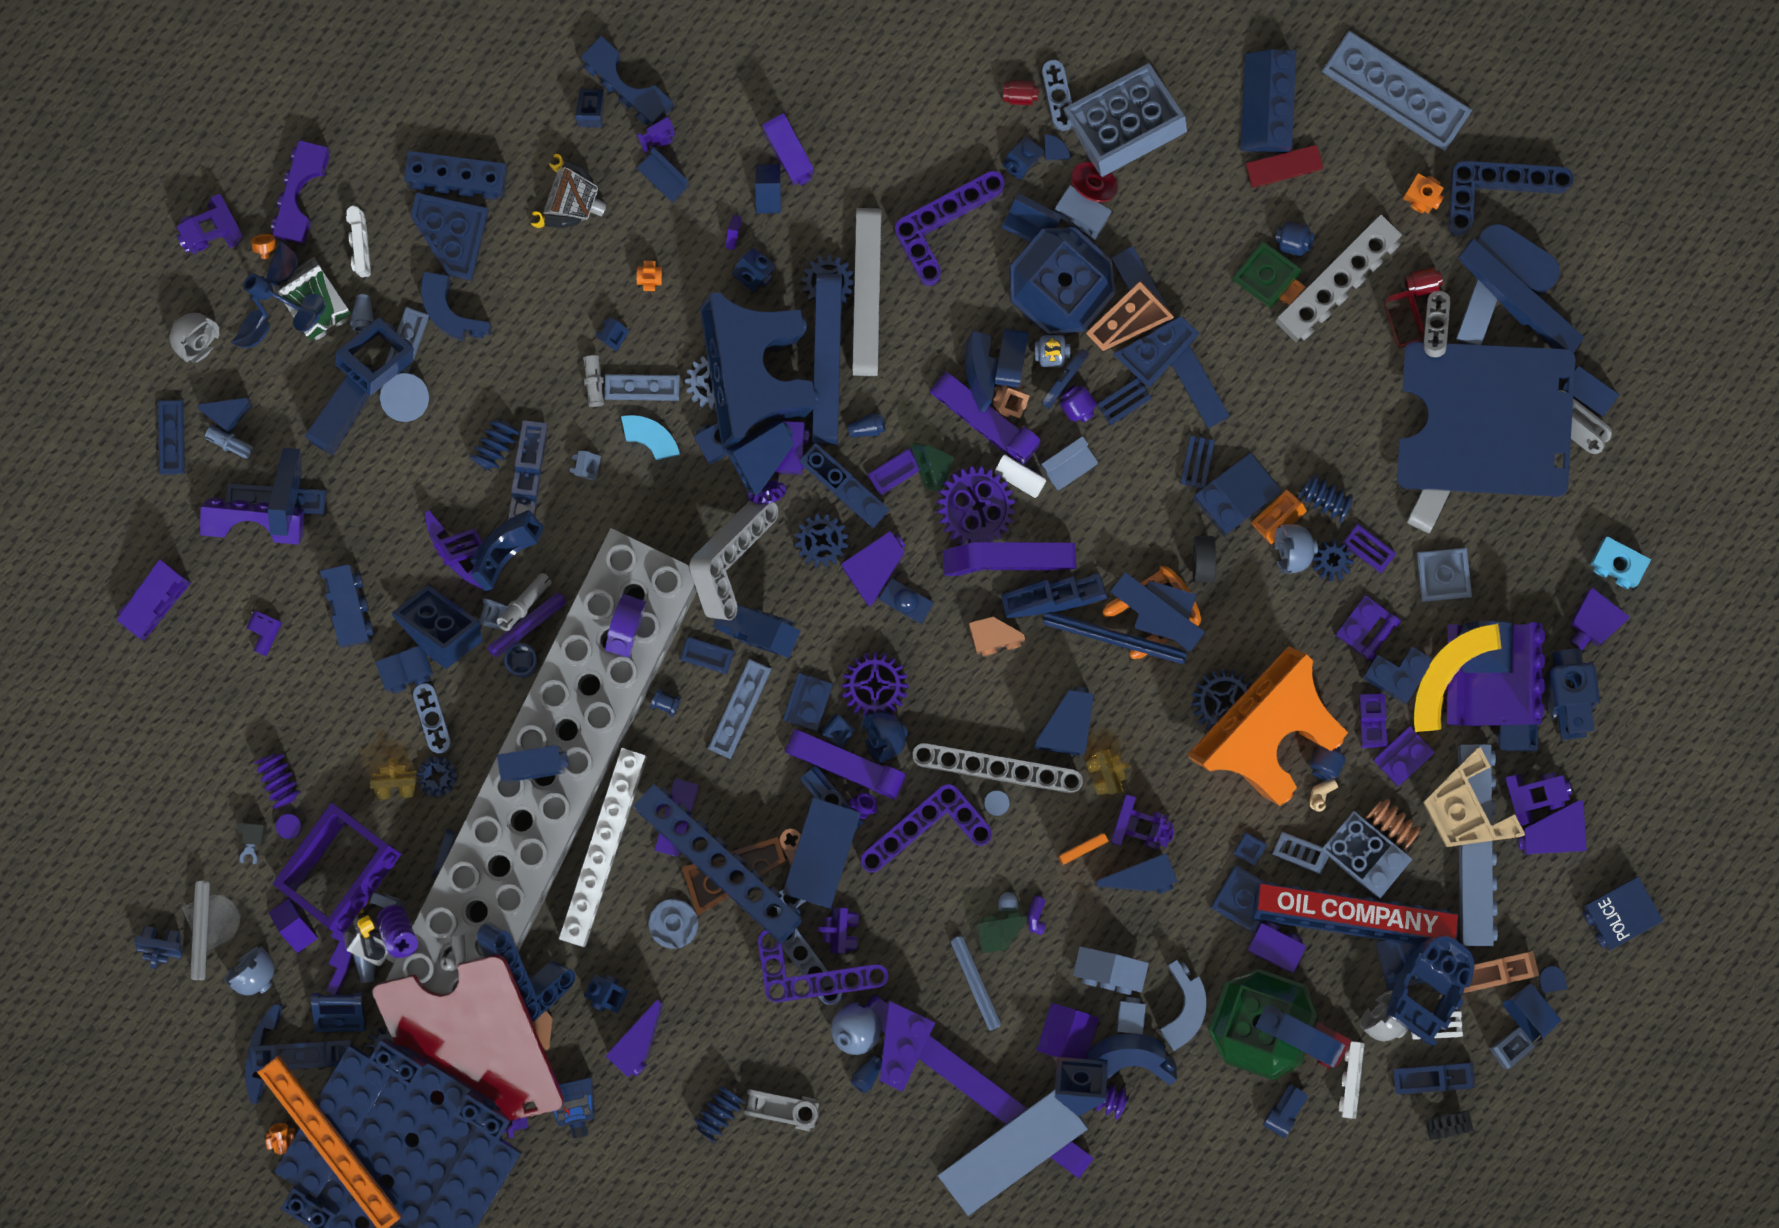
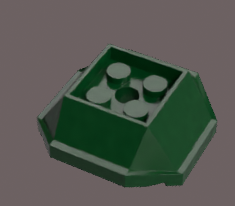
(1238, 1013)

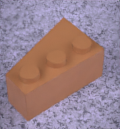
(1129, 317)

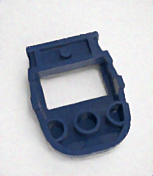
(1447, 969)

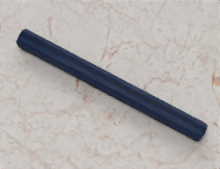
(1115, 637)

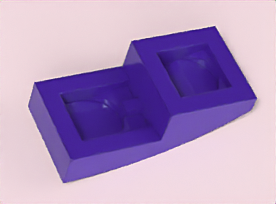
(1373, 720)

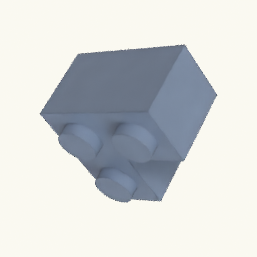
(1110, 971)

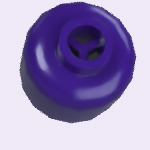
(1078, 403)

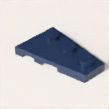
(1157, 351)

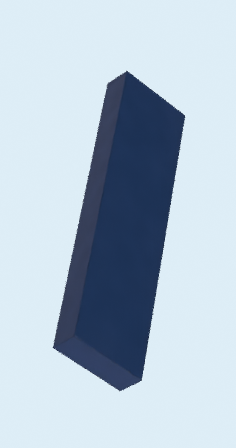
(311, 500)
(1157, 612)

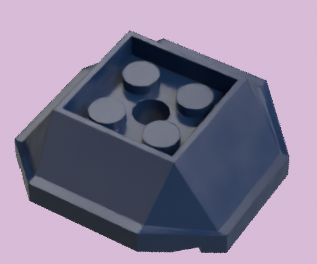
(1036, 284)

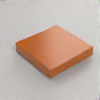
(1082, 849)

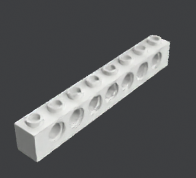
(603, 847)

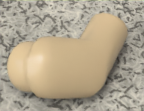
(1319, 793)

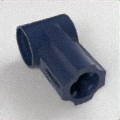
(1283, 1115)

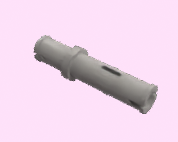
(518, 608)

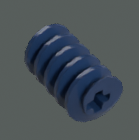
(494, 444)
(1326, 497)
(717, 1113)

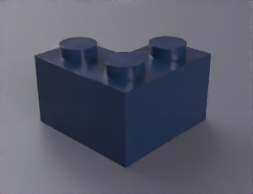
(1401, 680)

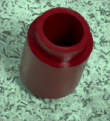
(1020, 92)
(1423, 281)

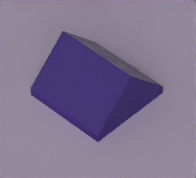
(1067, 1032)

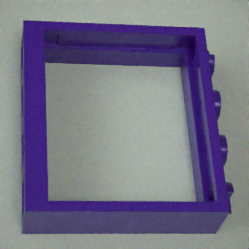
(310, 852)

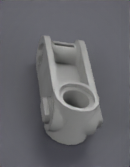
(1587, 428)
(781, 1108)

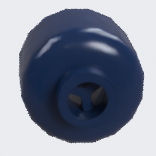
(1295, 238)
(1327, 763)

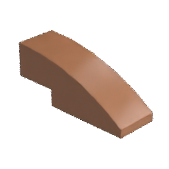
(1503, 971)

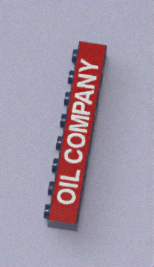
(1352, 915)

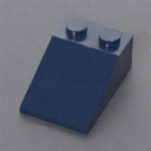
(1236, 494)
(439, 626)
(1146, 877)

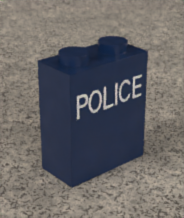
(1621, 914)

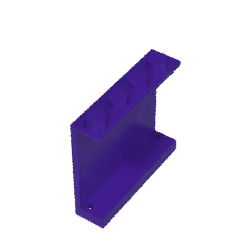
(1501, 697)

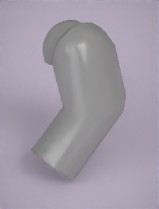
(456, 956)

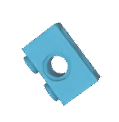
(1634, 563)

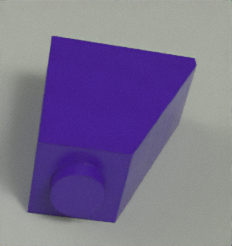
(788, 150)
(874, 565)
(1557, 832)

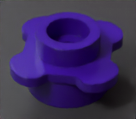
(868, 802)

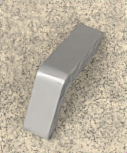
(721, 551)

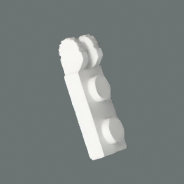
(359, 241)

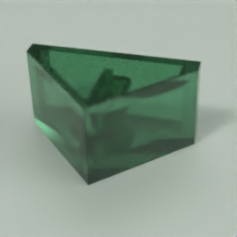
(932, 465)

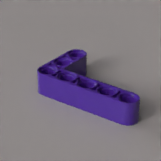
(941, 218)
(1013, 442)
(1008, 556)
(845, 764)
(923, 824)
(813, 979)

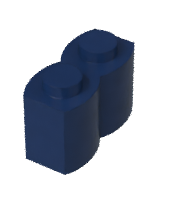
(404, 669)

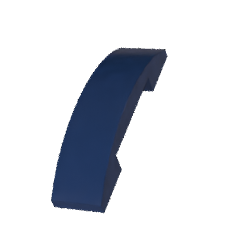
(269, 1021)
(300, 1054)

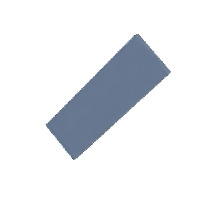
(1396, 90)
(1011, 1152)

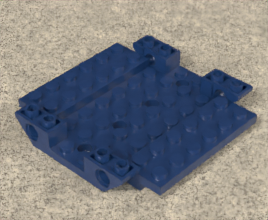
(373, 1106)

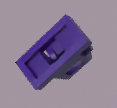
(192, 236)
(1556, 790)
(1161, 831)

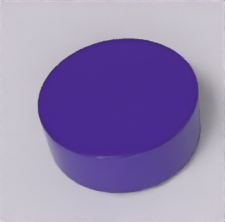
(289, 826)

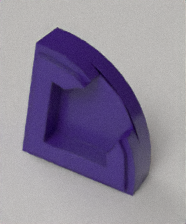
(732, 234)

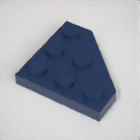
(452, 232)

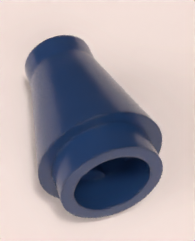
(867, 426)
(866, 1075)

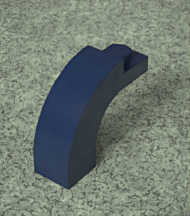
(435, 300)
(502, 544)
(1300, 1035)
(1135, 1050)

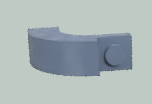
(1193, 1011)

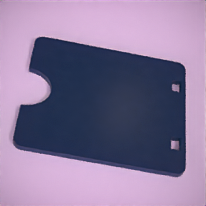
(1489, 420)

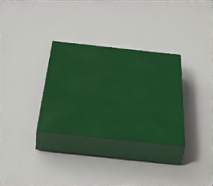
(1266, 274)

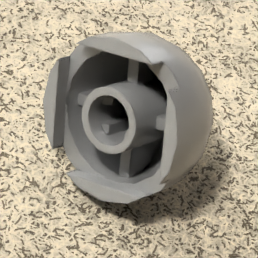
(192, 336)
(1378, 1024)

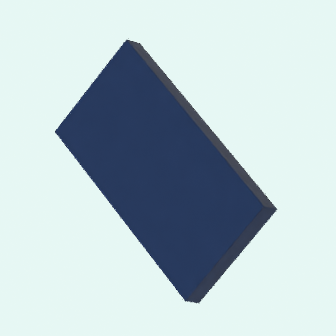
(821, 853)

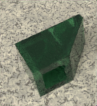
(999, 934)

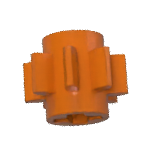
(649, 275)
(279, 1138)

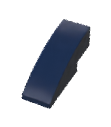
(980, 369)
(1434, 1078)

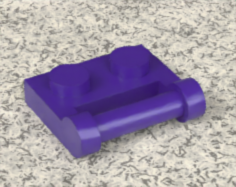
(1360, 624)

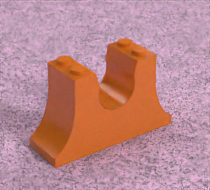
(1254, 726)

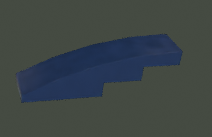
(528, 468)
(1053, 597)

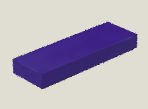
(683, 793)

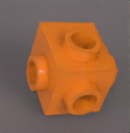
(1418, 200)

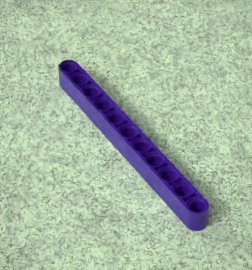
(981, 1089)

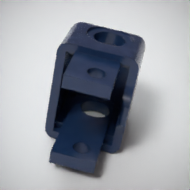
(1576, 704)

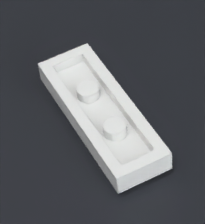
(1351, 1080)

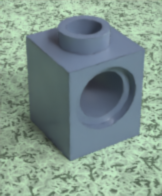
(1131, 1016)

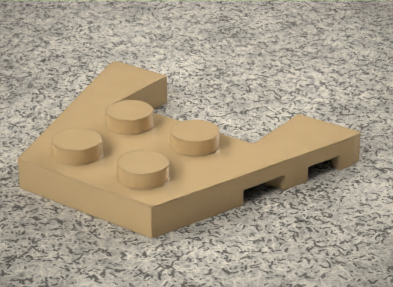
(1459, 813)

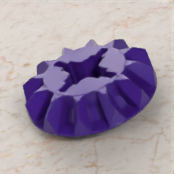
(770, 493)

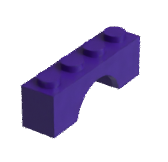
(308, 162)
(219, 517)

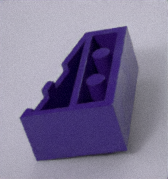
(903, 1044)

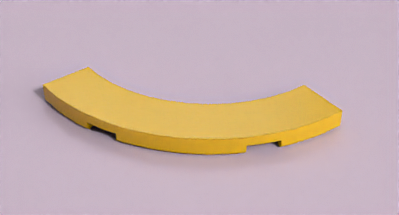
(1444, 667)

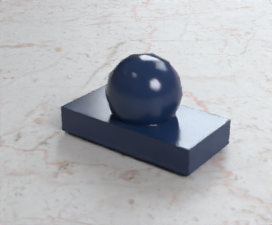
(906, 601)

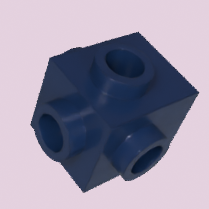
(754, 270)
(605, 993)

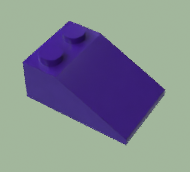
(635, 1045)

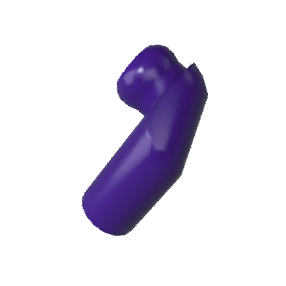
(1034, 915)

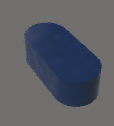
(1520, 256)

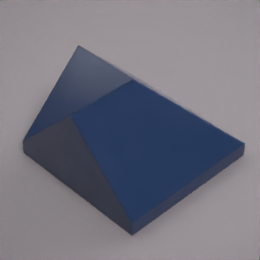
(1496, 660)
(1080, 1083)

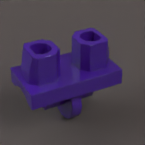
(836, 929)

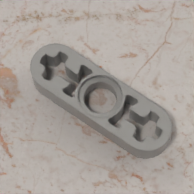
(1430, 331)

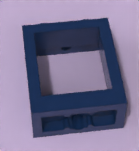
(362, 375)
(532, 763)

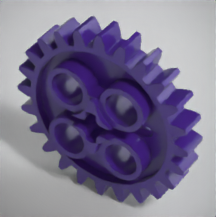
(956, 515)

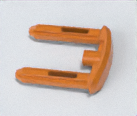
(1163, 576)

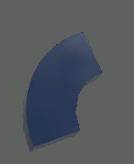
(1066, 377)

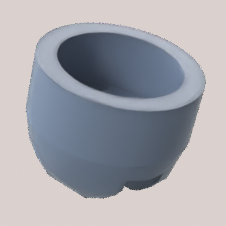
(1008, 902)

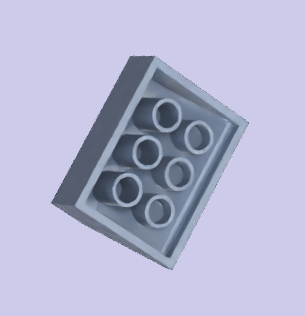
(1126, 119)

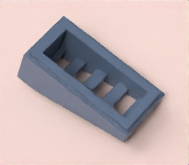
(1321, 862)

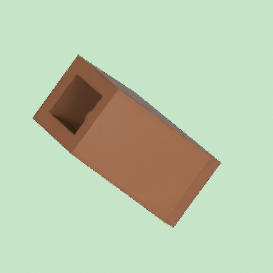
(994, 634)

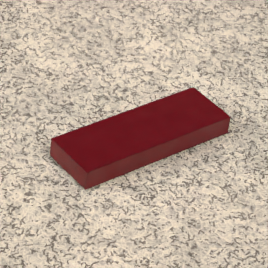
(1284, 166)

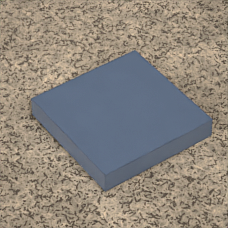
(1444, 574)

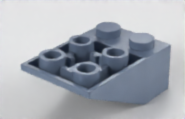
(1366, 855)

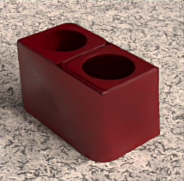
(1415, 312)

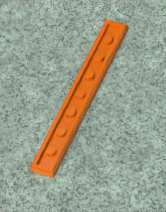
(329, 1143)

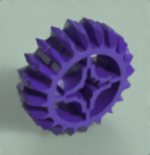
(852, 685)

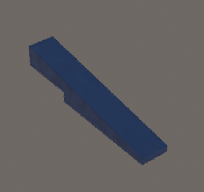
(1519, 298)

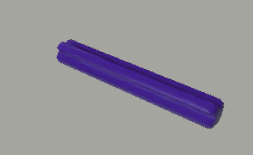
(526, 625)

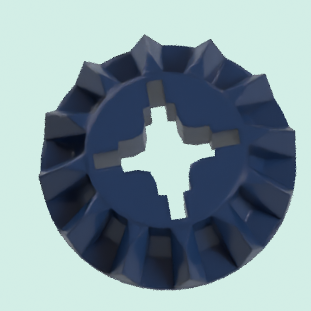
(446, 782)

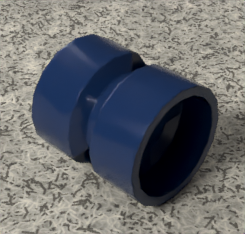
(521, 660)

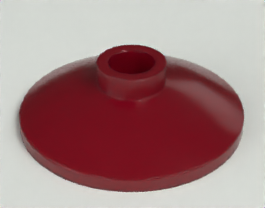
(1091, 185)

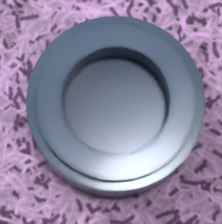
(996, 803)

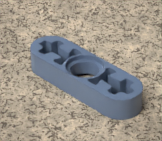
(1061, 76)
(422, 714)

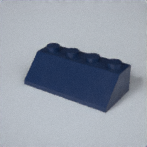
(1268, 101)

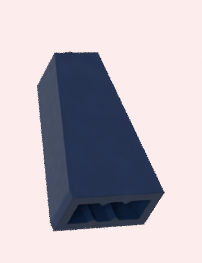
(338, 416)

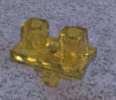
(1111, 769)
(393, 776)

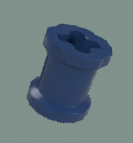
(665, 702)

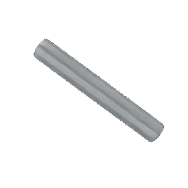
(200, 927)

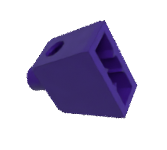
(1595, 620)

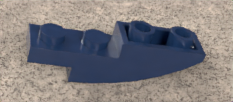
(844, 486)

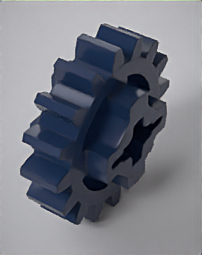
(818, 268)
(828, 531)

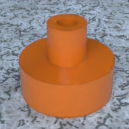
(263, 245)

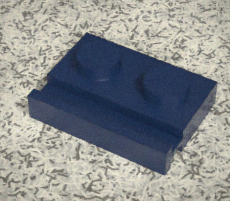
(808, 702)

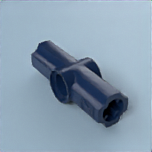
(820, 788)

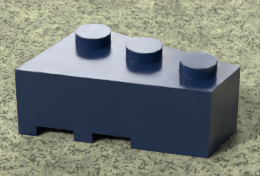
(347, 605)
(760, 630)

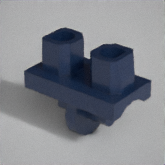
(158, 950)

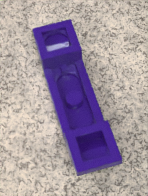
(436, 531)

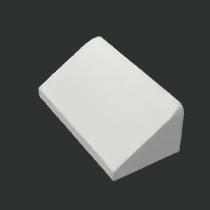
(1020, 476)

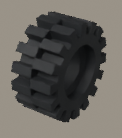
(1449, 1125)

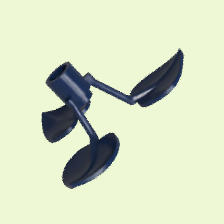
(281, 269)

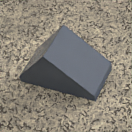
(1511, 1048)

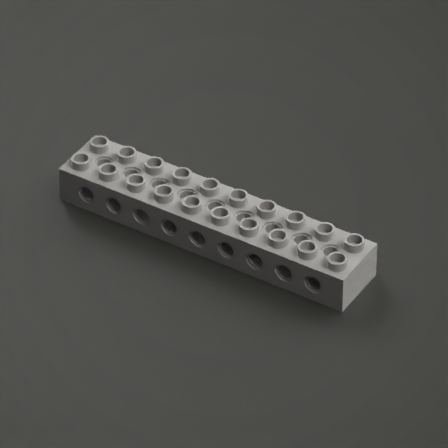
(563, 805)

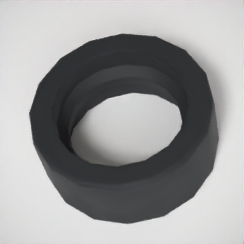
(1204, 559)

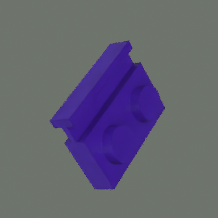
(657, 135)
(1403, 756)

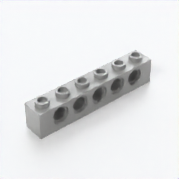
(1378, 231)

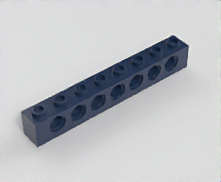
(649, 807)

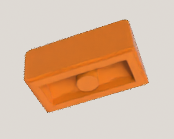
(1282, 511)

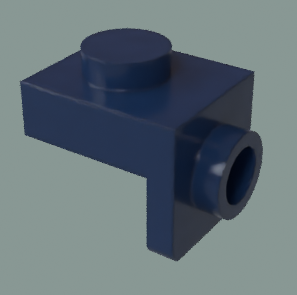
(1022, 157)

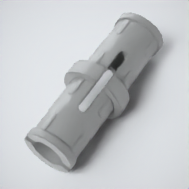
(593, 381)

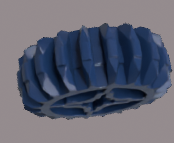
(1214, 695)

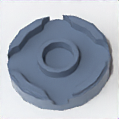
(404, 397)
(676, 931)

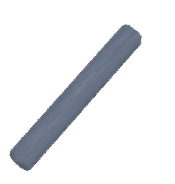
(975, 983)

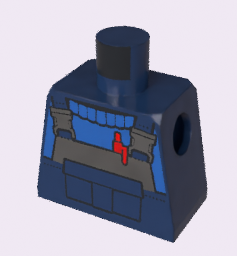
(577, 1106)

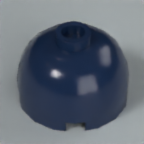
(885, 735)

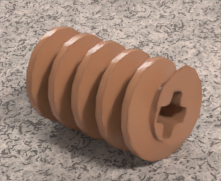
(1393, 823)

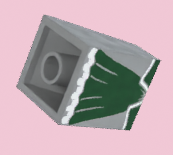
(311, 279)

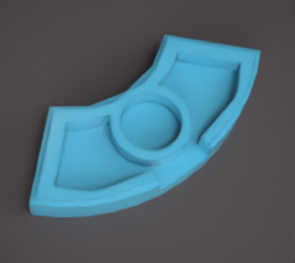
(650, 434)

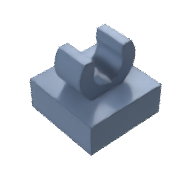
(587, 465)

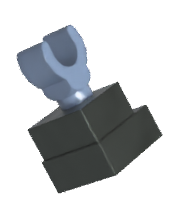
(252, 835)

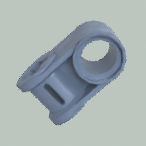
(491, 612)

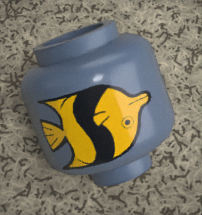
(1052, 351)

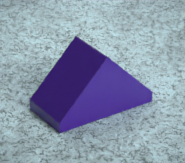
(292, 925)

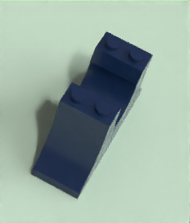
(740, 383)

